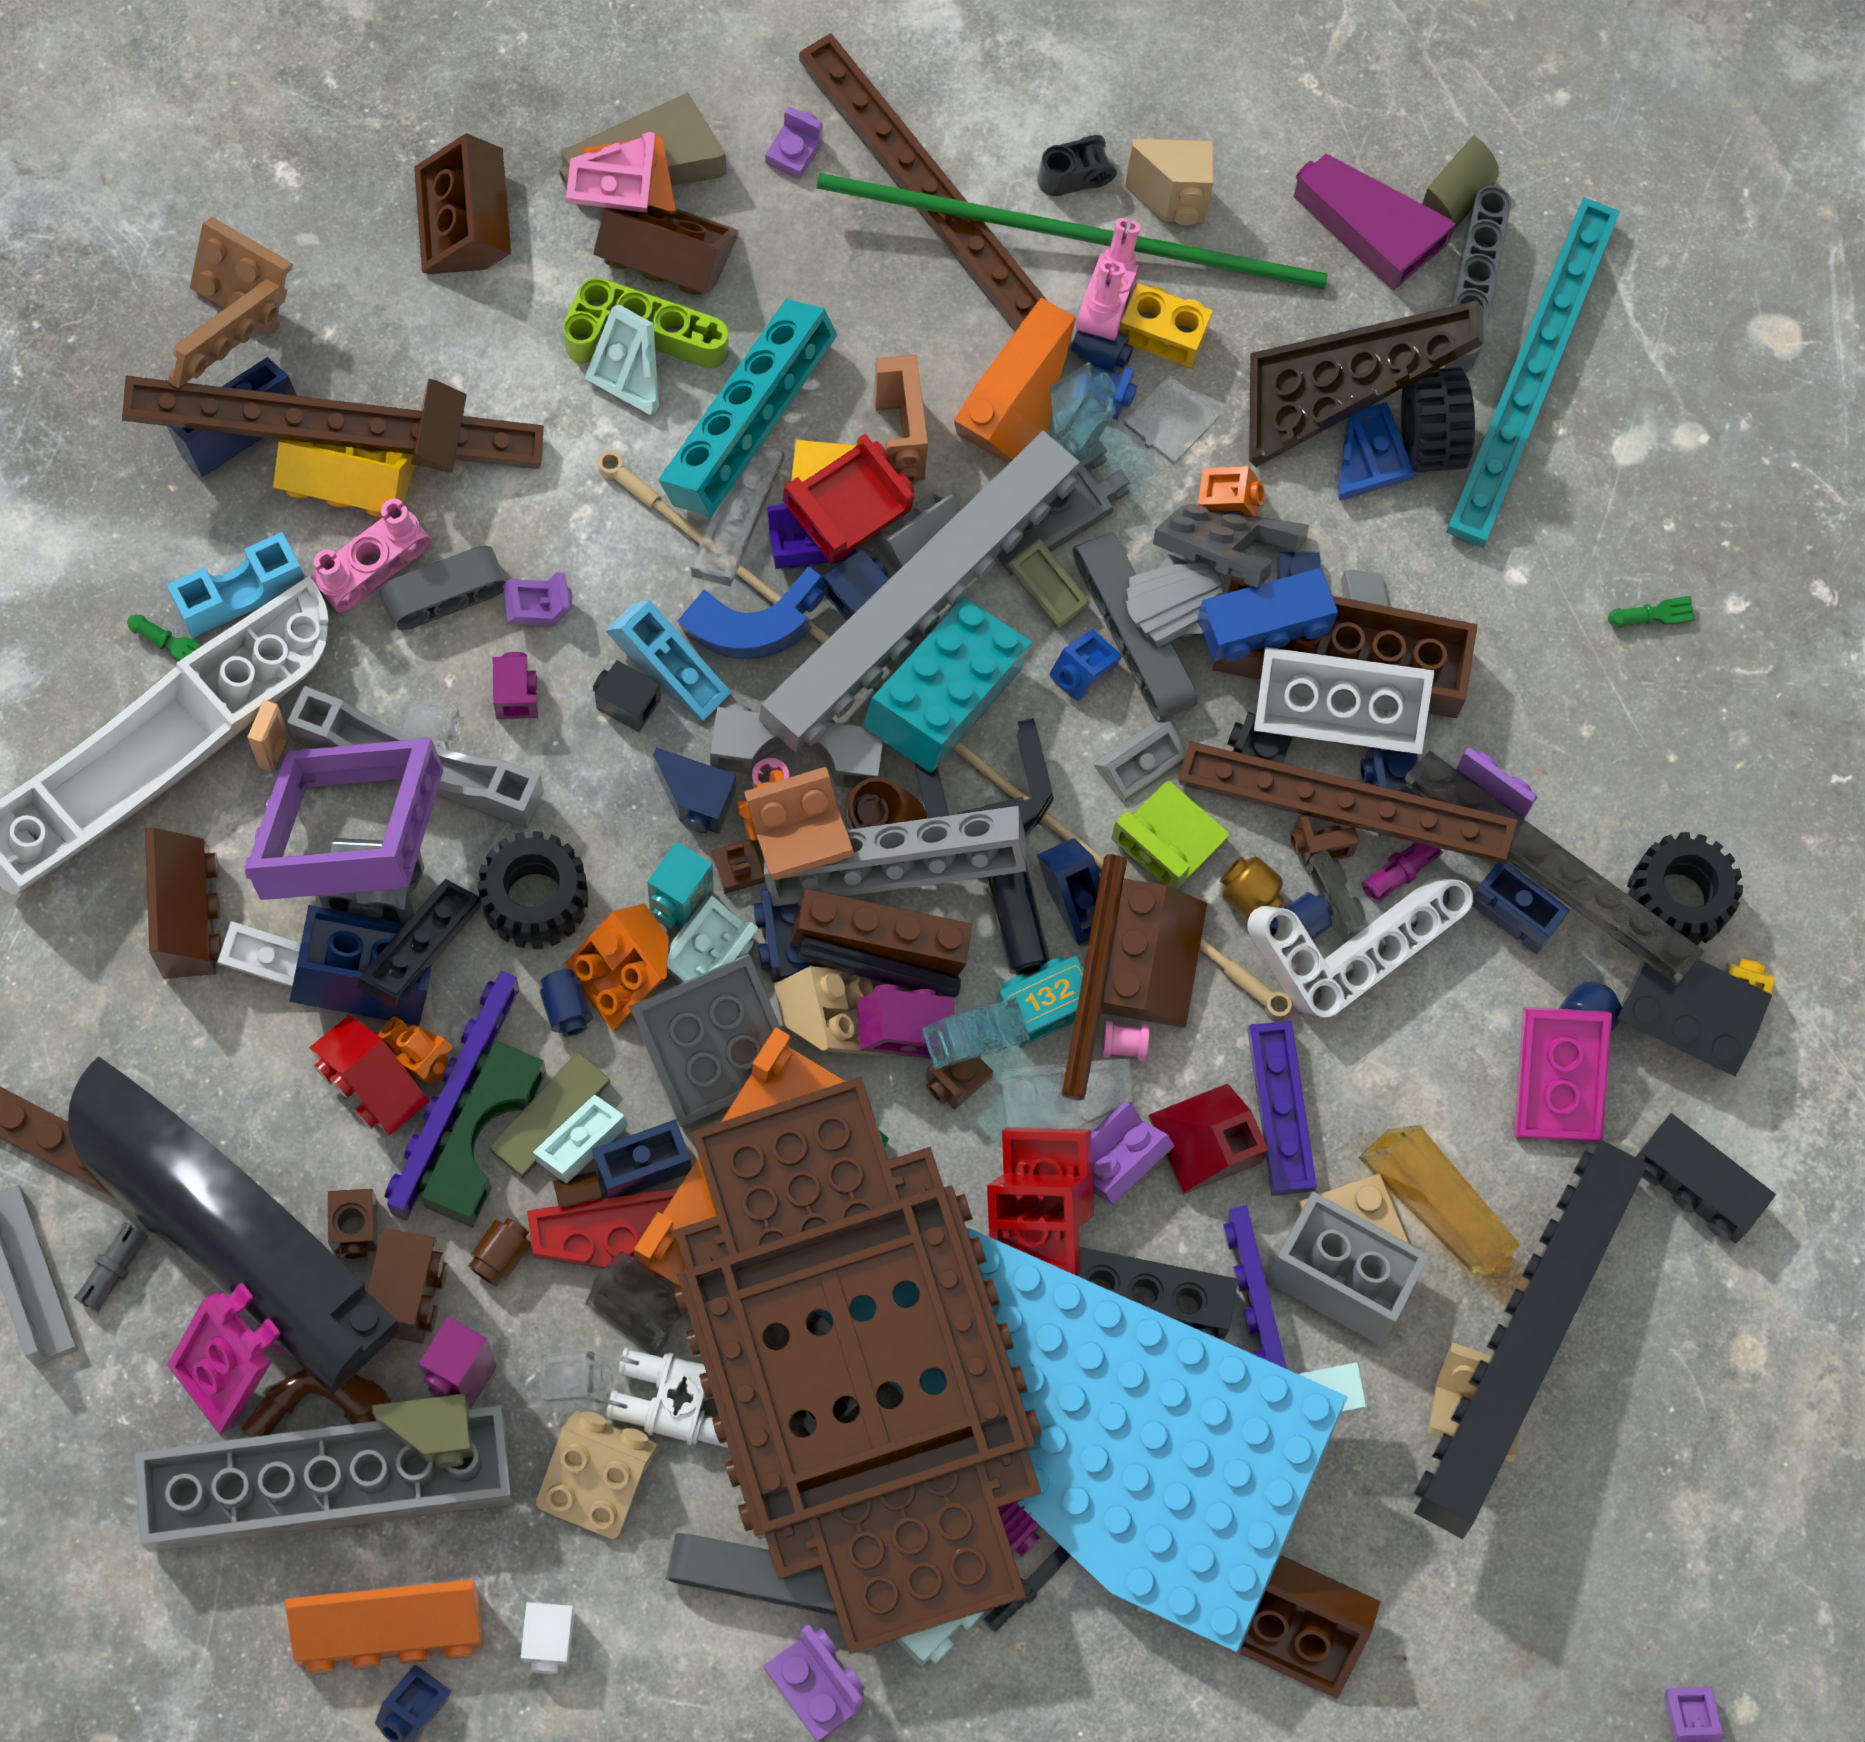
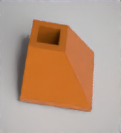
(622, 962)

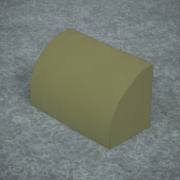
(1461, 180)

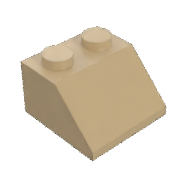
(1172, 177)

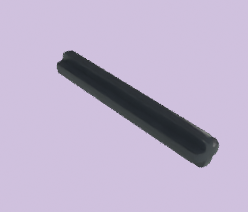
(877, 967)

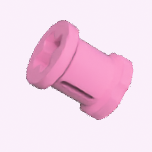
(1125, 1040)

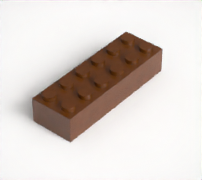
(1387, 637)

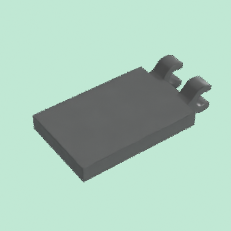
(1078, 510)

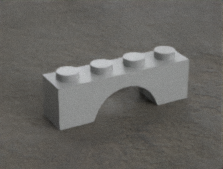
(743, 741)

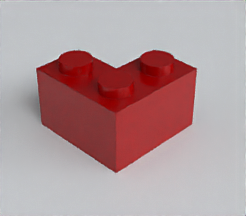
(368, 1070)

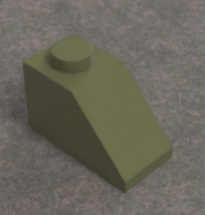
(431, 1427)

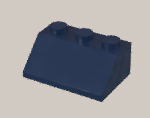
(335, 954)

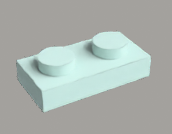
(572, 1143)

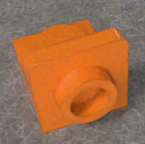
(1231, 490)

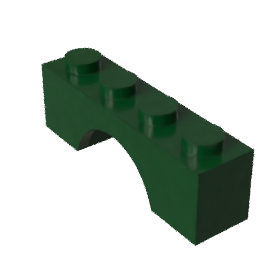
(504, 1084)

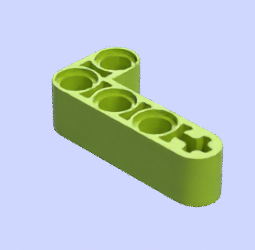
(709, 334)

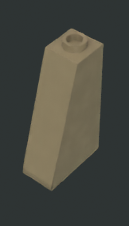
(688, 141)

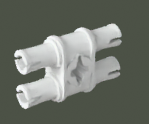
(659, 1414)

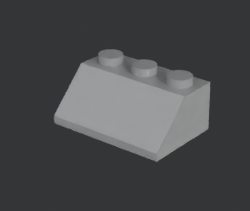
(1347, 1268)

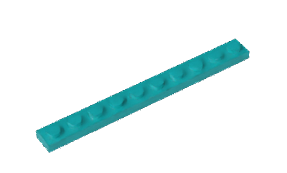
(1532, 373)

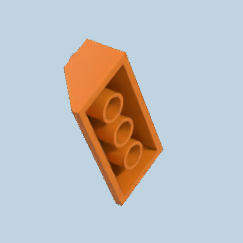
(385, 1624)

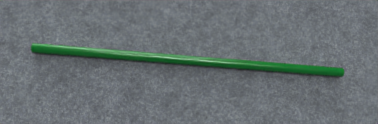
(1069, 230)

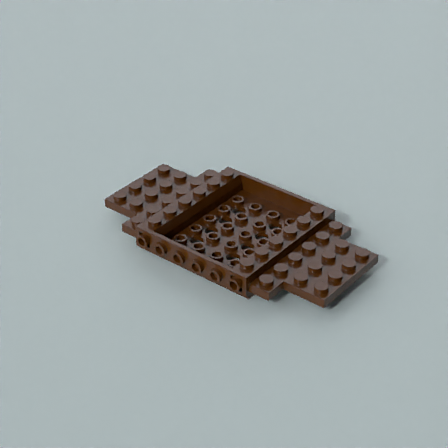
(901, 1495)

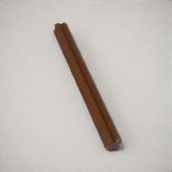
(1094, 977)

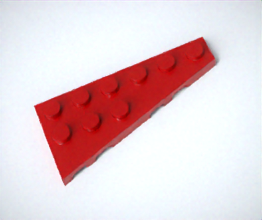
(595, 1229)

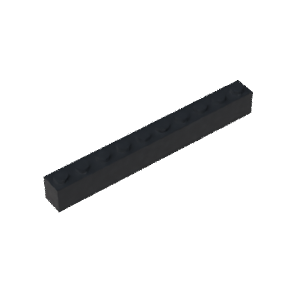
(1529, 1341)

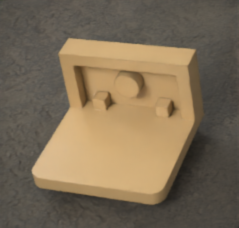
(595, 1473)

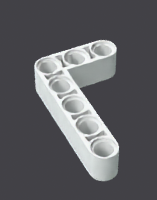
(1360, 950)

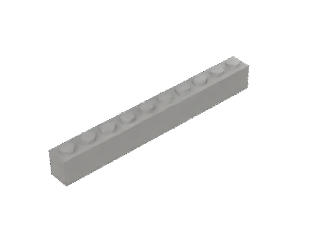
(918, 592)

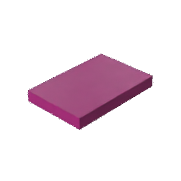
(1562, 1074)

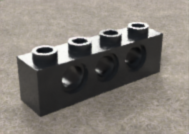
(1211, 1291)

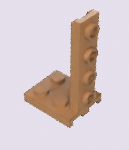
(243, 281)

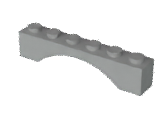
(473, 781)

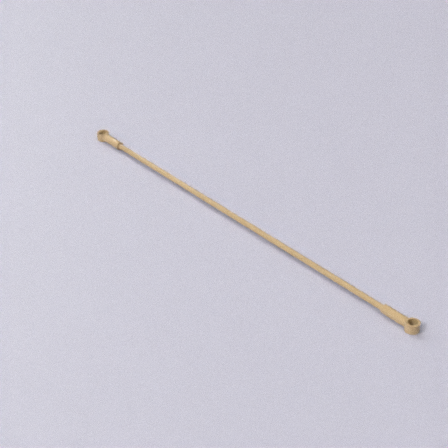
(653, 500)

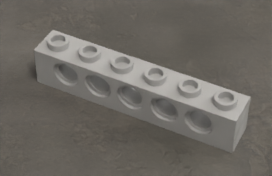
(916, 856)

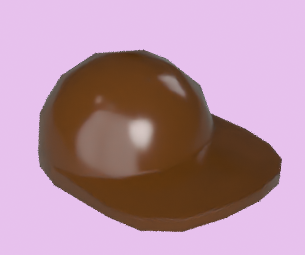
(880, 803)

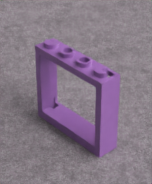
(347, 871)

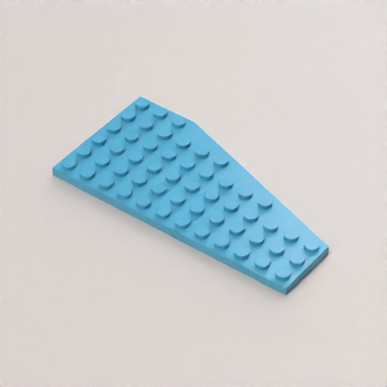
(1159, 1445)

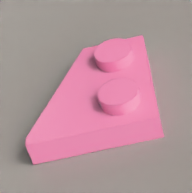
(614, 176)

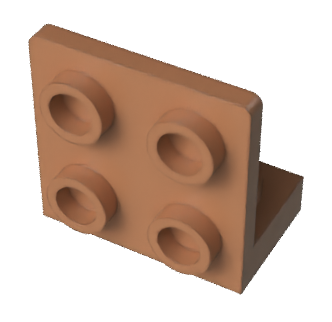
(798, 824)

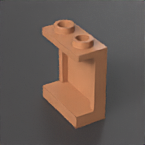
(899, 387)

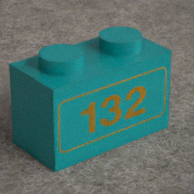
(679, 886)
(1046, 998)

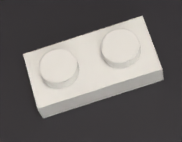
(259, 954)

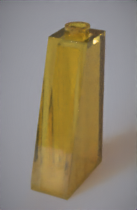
(1441, 1198)

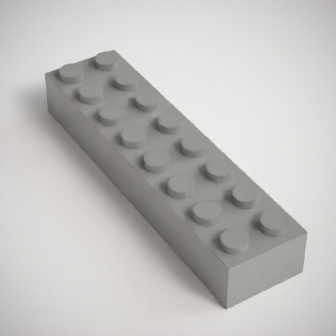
(311, 1483)

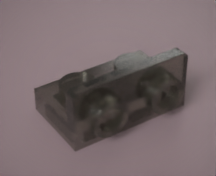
(635, 1302)

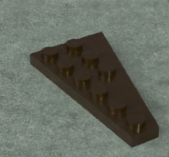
(1328, 378)

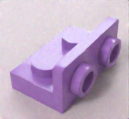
(1124, 1152)

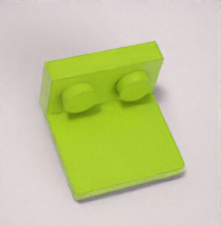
(1169, 835)

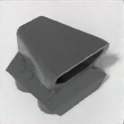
(381, 904)

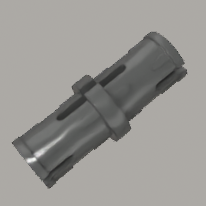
(111, 1267)

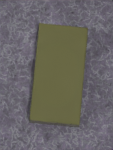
(1048, 584)

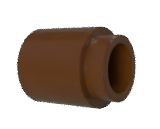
(499, 1251)

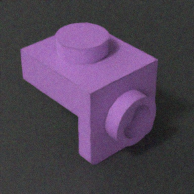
(537, 601)

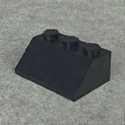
(1703, 1015)

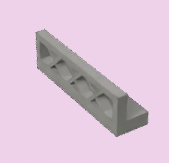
(30, 1284)

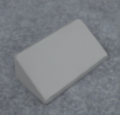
(1141, 759)

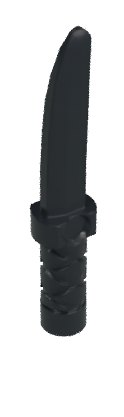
(1032, 1585)

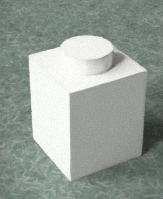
(547, 1637)

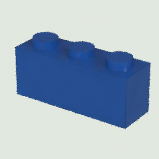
(1267, 615)

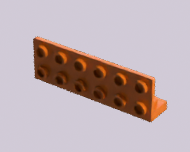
(775, 1078)

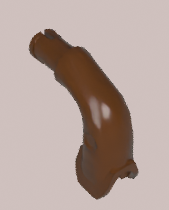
(283, 1396)

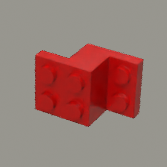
(1043, 1193)

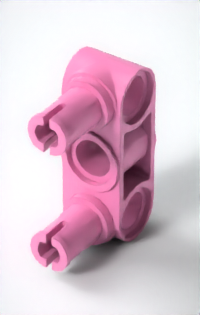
(1111, 284)
(394, 538)

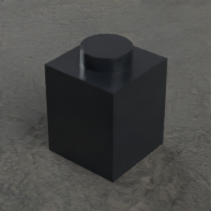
(626, 695)

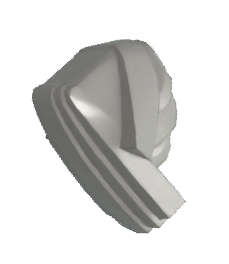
(1169, 598)

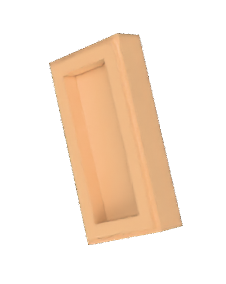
(268, 736)

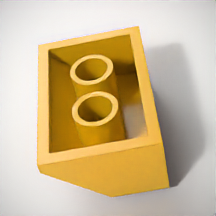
(342, 474)

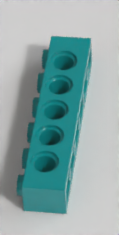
(748, 407)

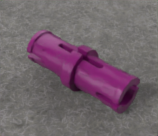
(1399, 870)

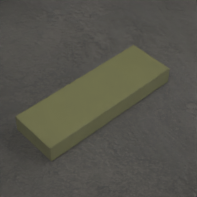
(547, 1112)

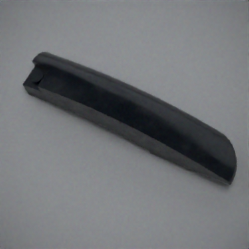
(225, 1225)

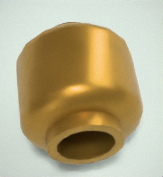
(1251, 885)

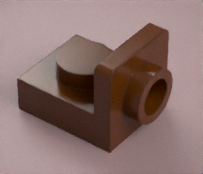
(1338, 841)
(957, 1081)

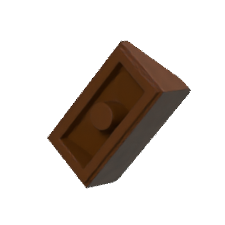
(439, 427)

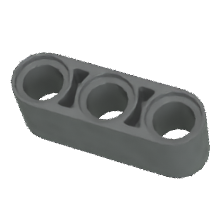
(443, 587)

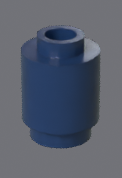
(1103, 351)
(1312, 912)
(565, 1002)

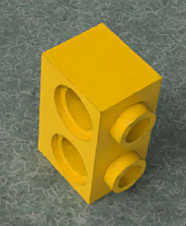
(1160, 334)

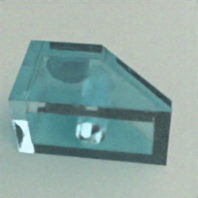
(1082, 408)

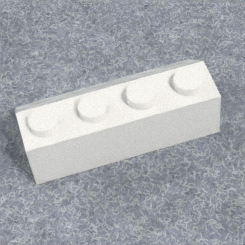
(1344, 700)

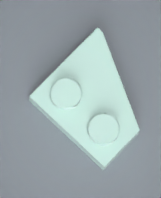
(627, 360)

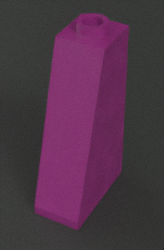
(1372, 219)

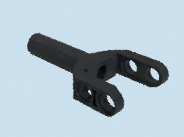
(1011, 893)

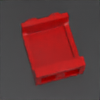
(850, 499)

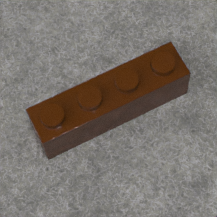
(883, 930)

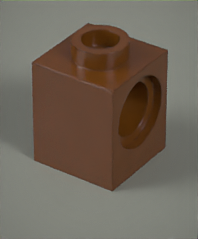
(348, 1204)

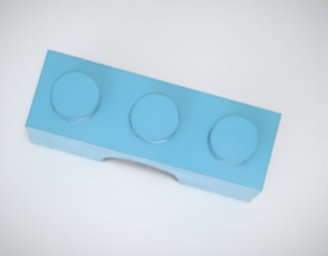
(215, 600)

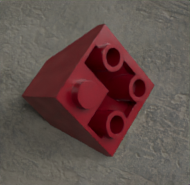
(1211, 1137)

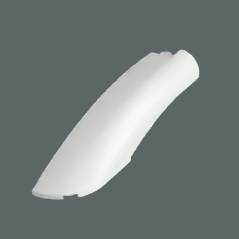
(160, 736)

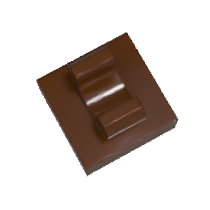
(738, 866)

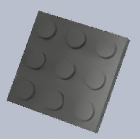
(706, 1036)

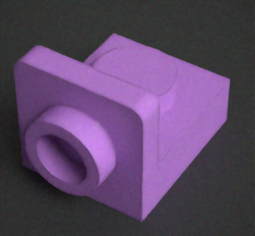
(795, 143)
(1693, 1714)

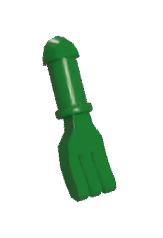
(1666, 612)
(178, 647)

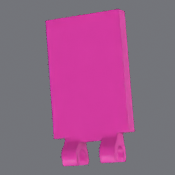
(222, 1357)

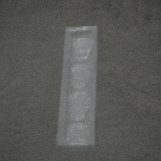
(737, 518)

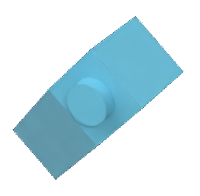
(668, 658)

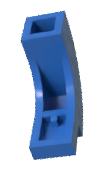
(756, 633)

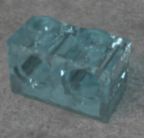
(975, 1033)

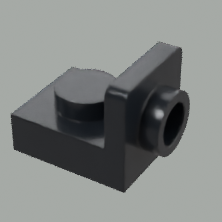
(1258, 743)

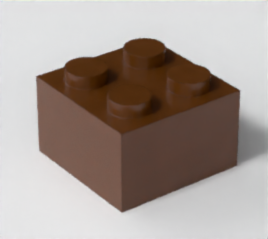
(405, 1280)

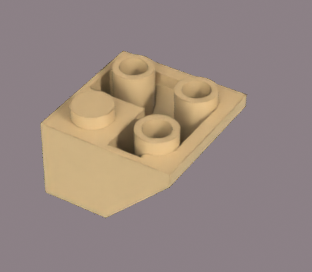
(824, 1007)

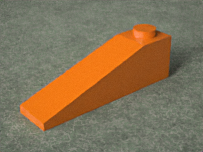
(1014, 395)

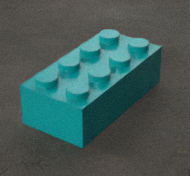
(946, 684)

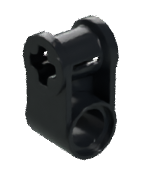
(1081, 163)

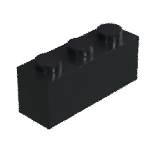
(1704, 1179)

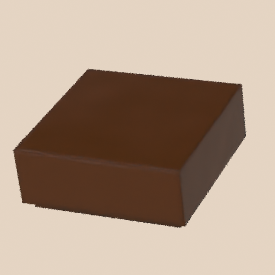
(578, 1190)

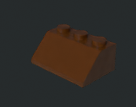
(462, 207)
(666, 246)
(181, 904)
(1154, 954)
(1310, 1627)

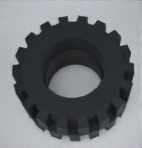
(1439, 421)
(525, 858)
(1705, 867)

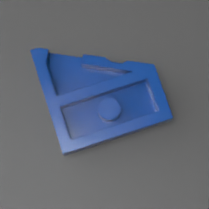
(1372, 453)

